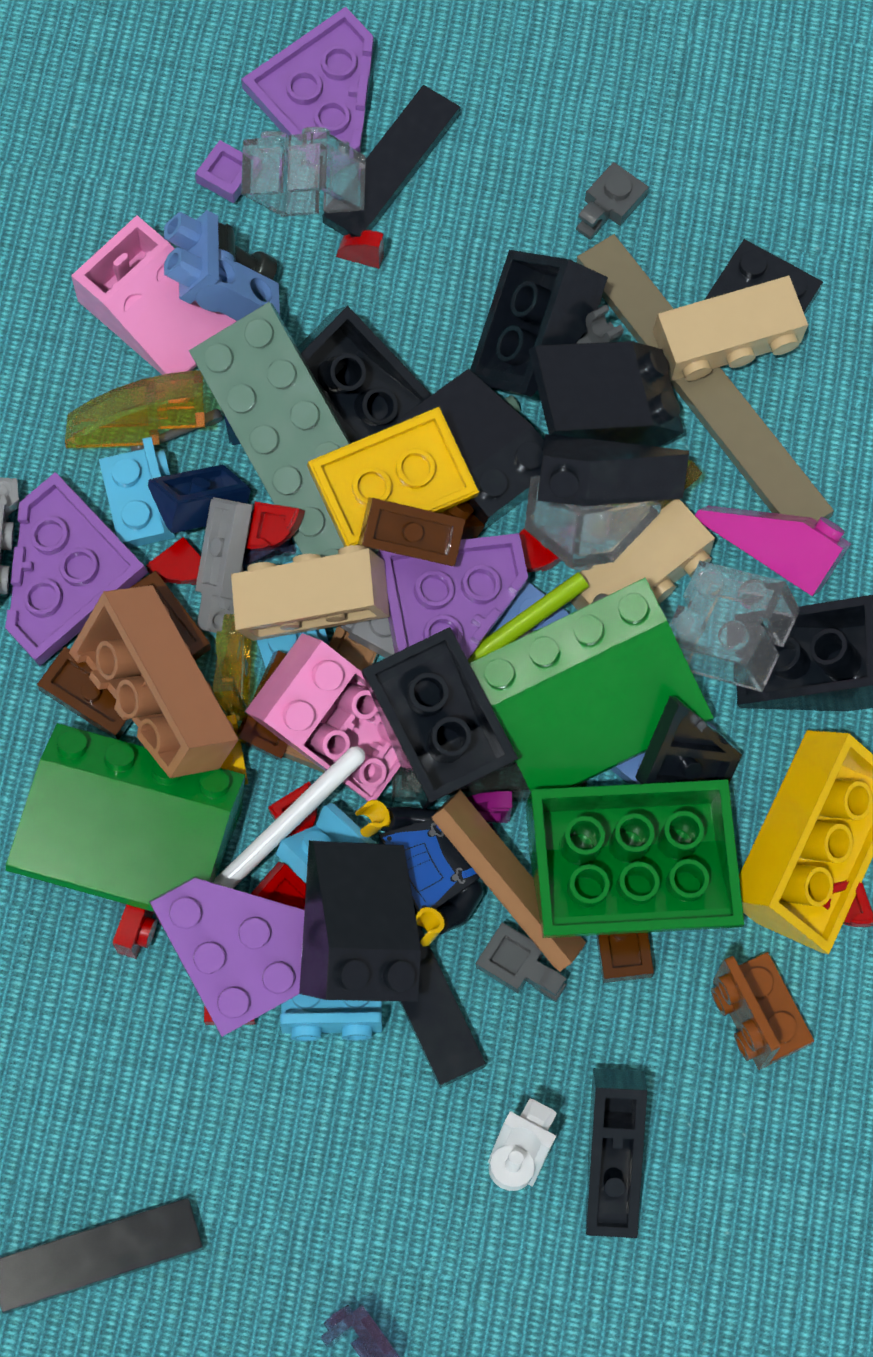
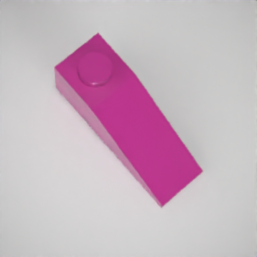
(790, 545)

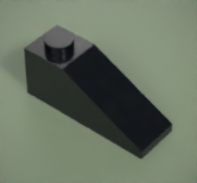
(609, 472)
(615, 1152)

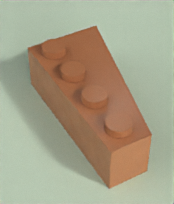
(154, 681)

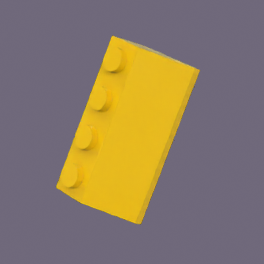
(810, 840)

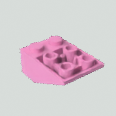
(140, 304)
(322, 710)

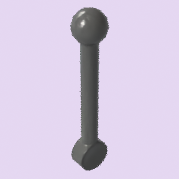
(212, 418)

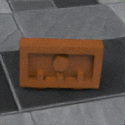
(760, 1009)

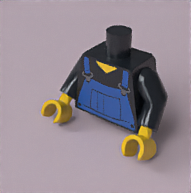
(440, 878)

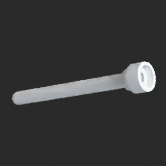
(291, 817)

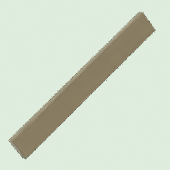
(711, 398)

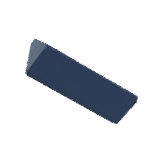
(186, 496)

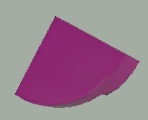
(493, 806)

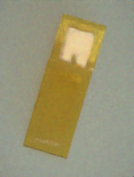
(139, 411)

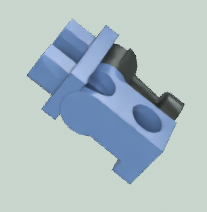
(216, 269)

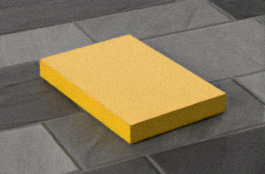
(403, 464)

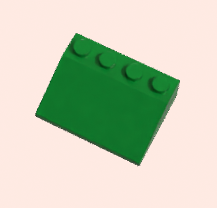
(588, 688)
(117, 824)
(634, 858)

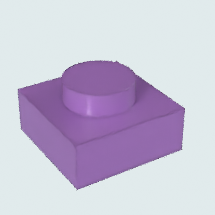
(222, 171)

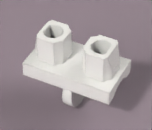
(522, 1147)

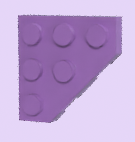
(318, 80)
(62, 568)
(466, 597)
(234, 948)

